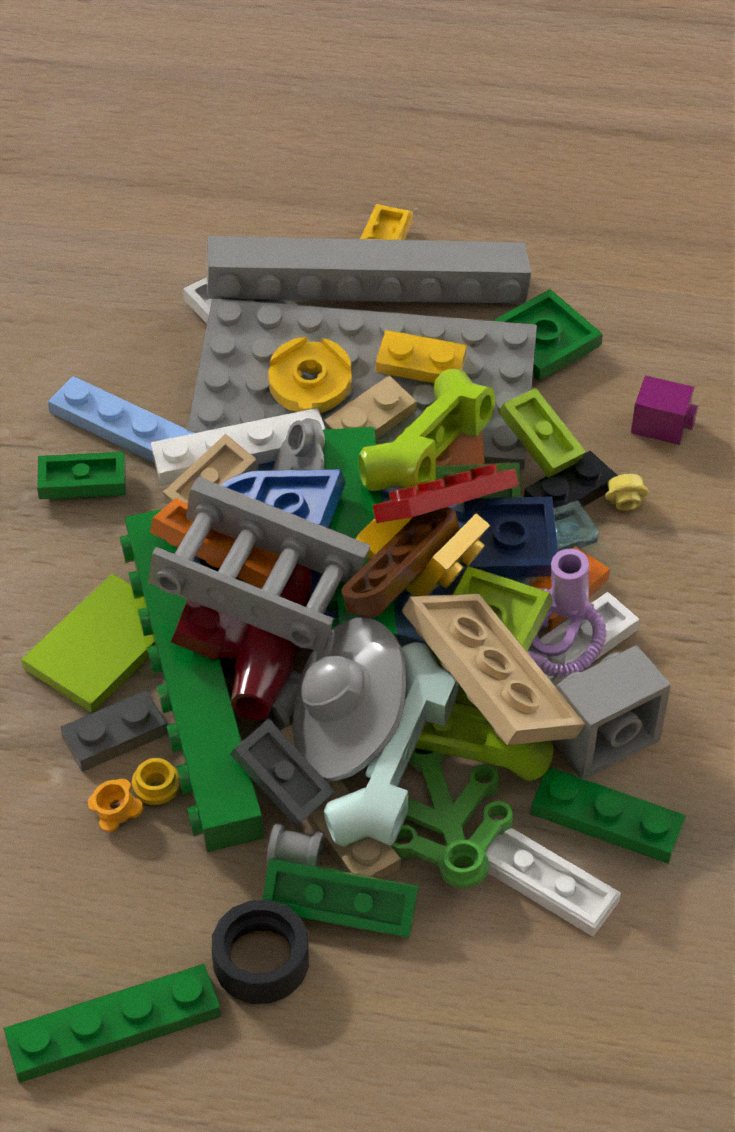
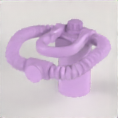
(571, 601)

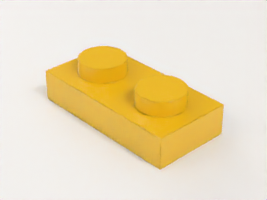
(418, 356)

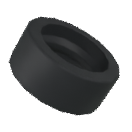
(260, 916)

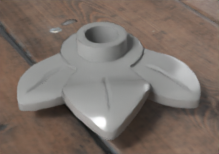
(302, 447)

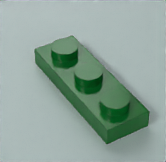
(608, 815)
(342, 897)

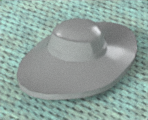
(350, 699)

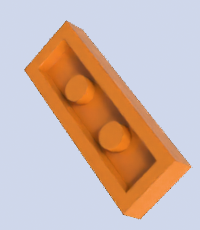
(172, 526)

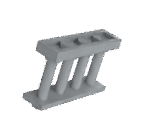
(269, 529)

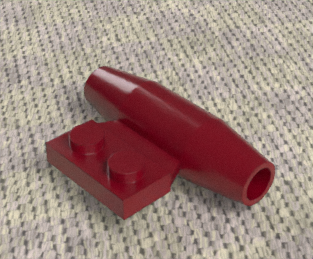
(261, 657)

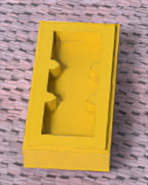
(388, 223)

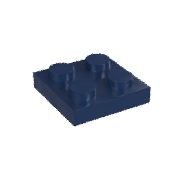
(519, 535)

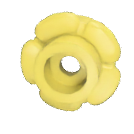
(626, 491)

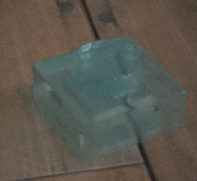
(574, 527)

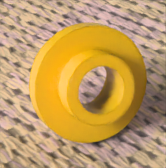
(154, 771)

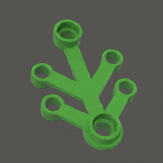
(450, 818)

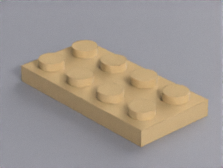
(493, 669)

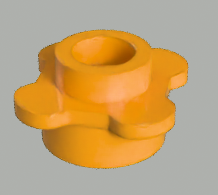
(109, 794)

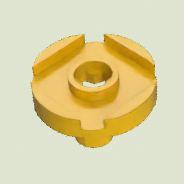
(299, 355)

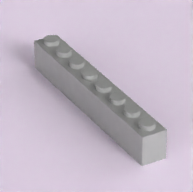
(367, 270)

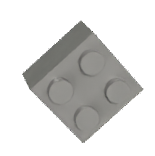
(622, 709)

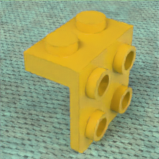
(444, 565)

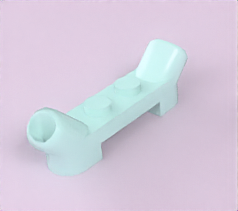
(382, 805)

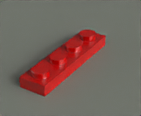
(438, 495)

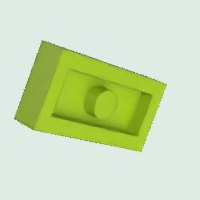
(542, 432)

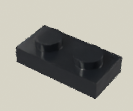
(580, 482)

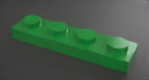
(111, 1022)

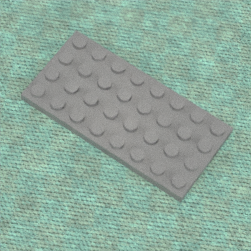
(245, 334)

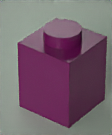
(664, 410)

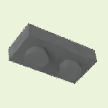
(114, 730)
(282, 772)

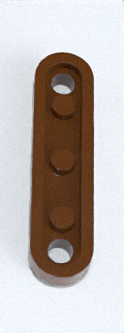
(399, 562)

